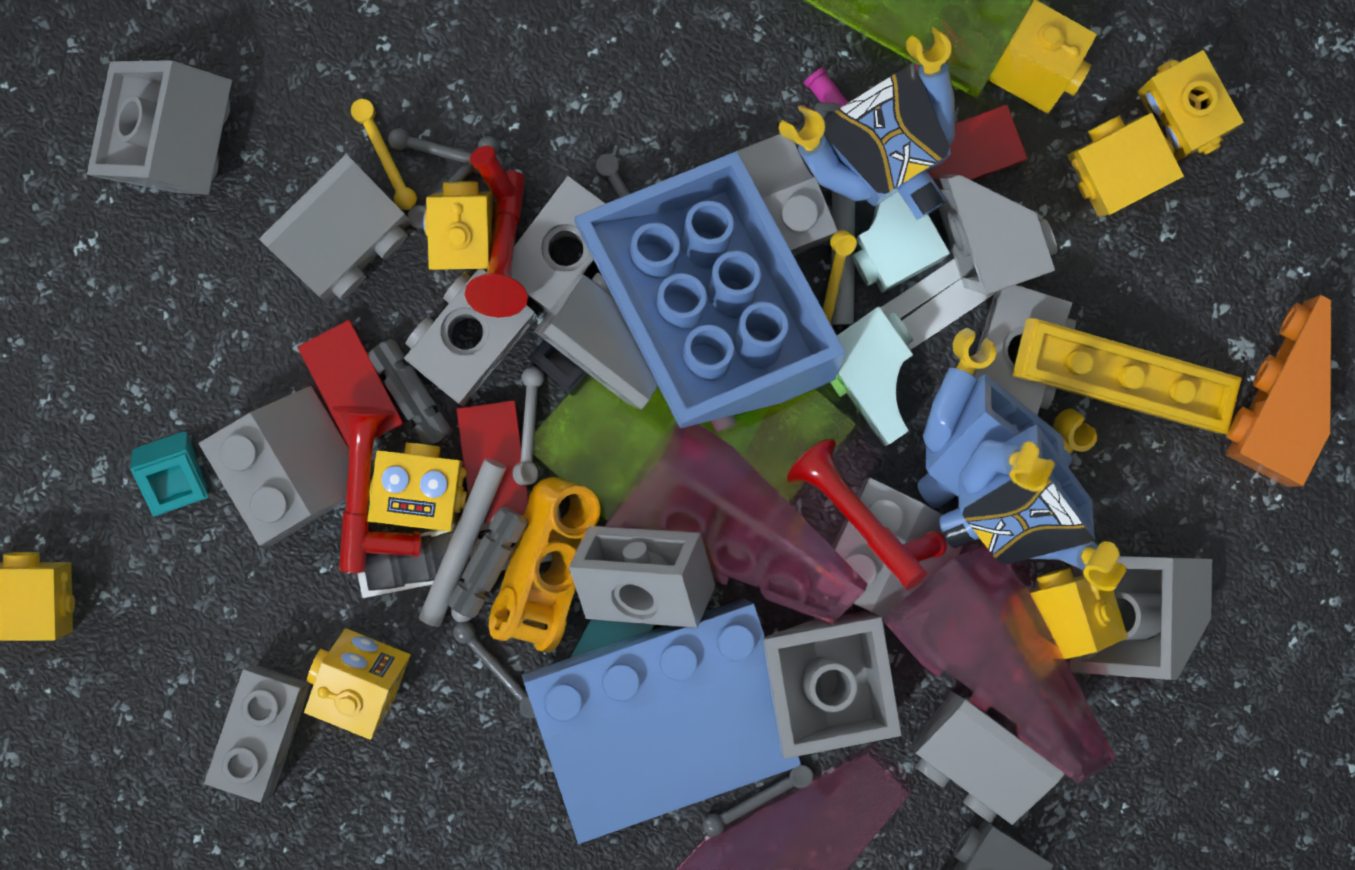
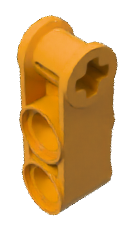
(546, 596)

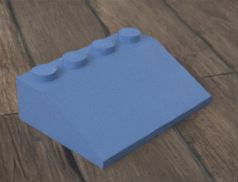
(712, 293)
(659, 720)

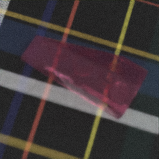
(993, 639)

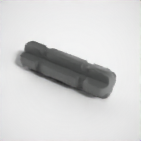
(409, 393)
(488, 562)

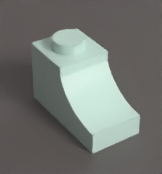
(897, 245)
(870, 370)

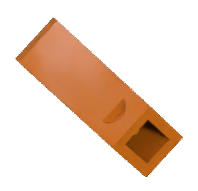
(1292, 407)

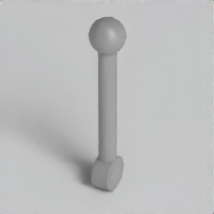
(525, 471)

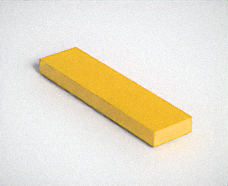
(1126, 376)

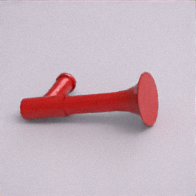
(496, 291)
(355, 538)
(901, 559)

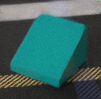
(168, 473)

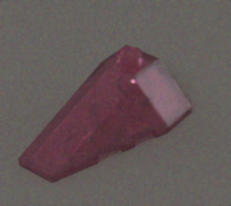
(745, 524)
(812, 828)

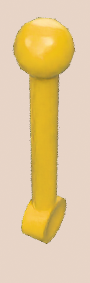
(364, 113)
(843, 244)

